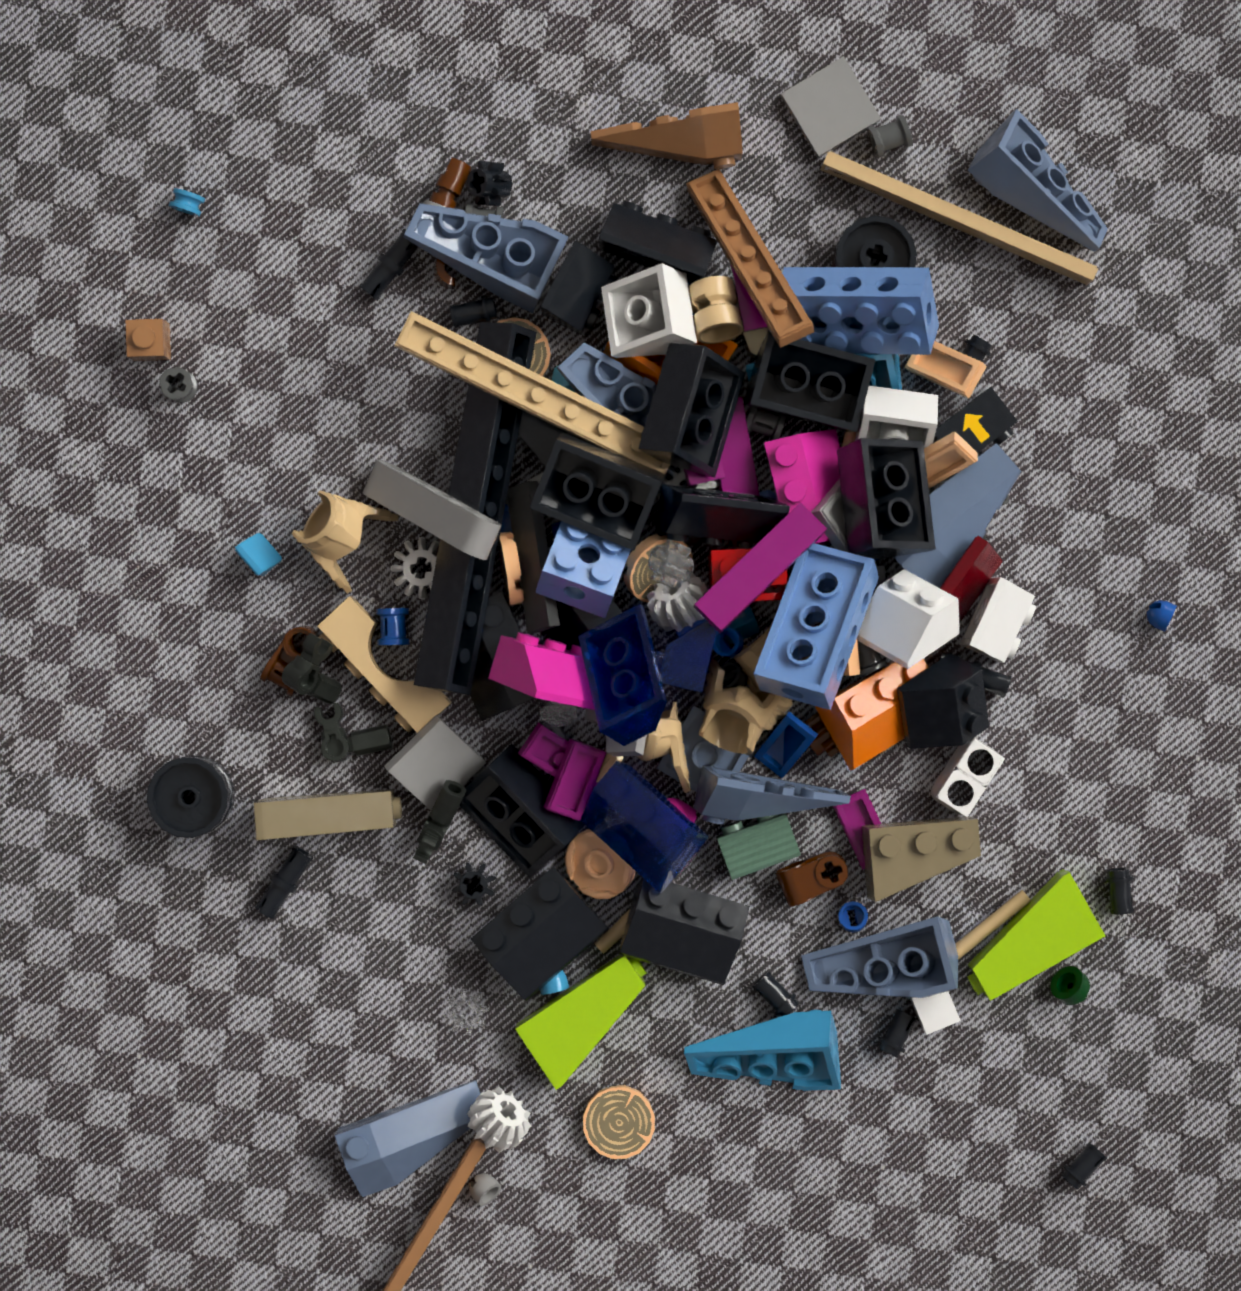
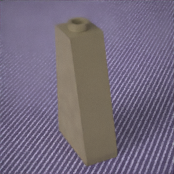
(326, 813)

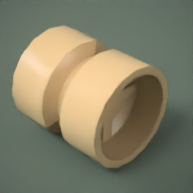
(715, 310)

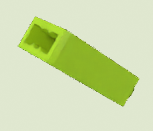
(1036, 938)
(578, 1018)

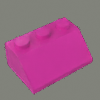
(804, 468)
(542, 670)

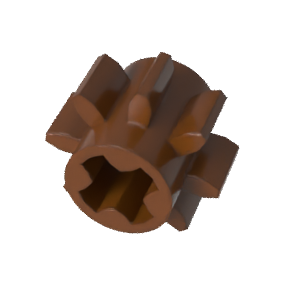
(823, 741)

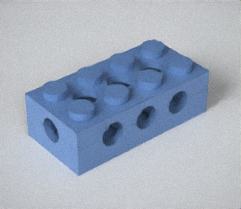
(868, 308)
(582, 570)
(830, 643)

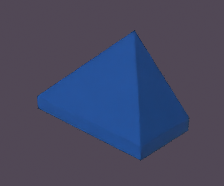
(785, 745)

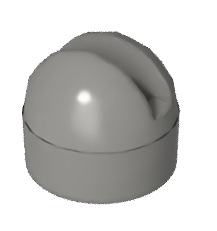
(484, 1189)

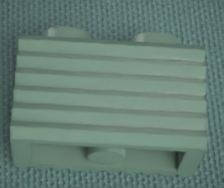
(757, 844)

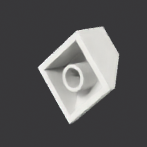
(648, 312)
(898, 415)
(909, 619)
(998, 620)

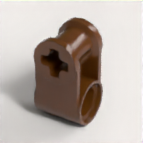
(284, 655)
(804, 880)

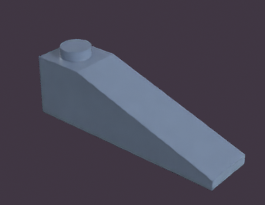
(495, 252)
(608, 383)
(744, 796)

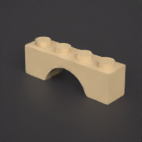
(351, 631)

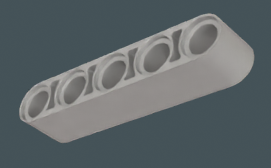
(432, 509)

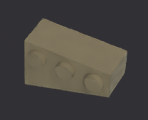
(915, 851)

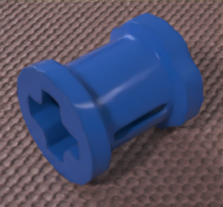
(393, 626)

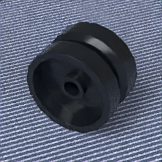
(875, 237)
(212, 790)

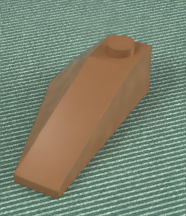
(702, 138)

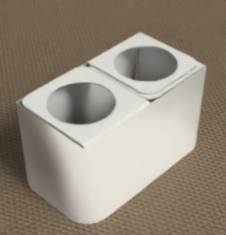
(960, 760)

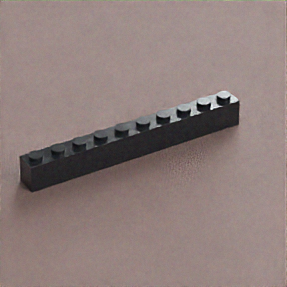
(482, 482)

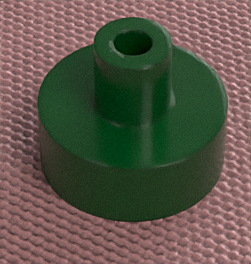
(1070, 985)

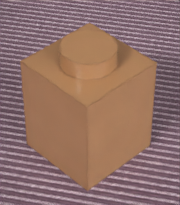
(148, 339)

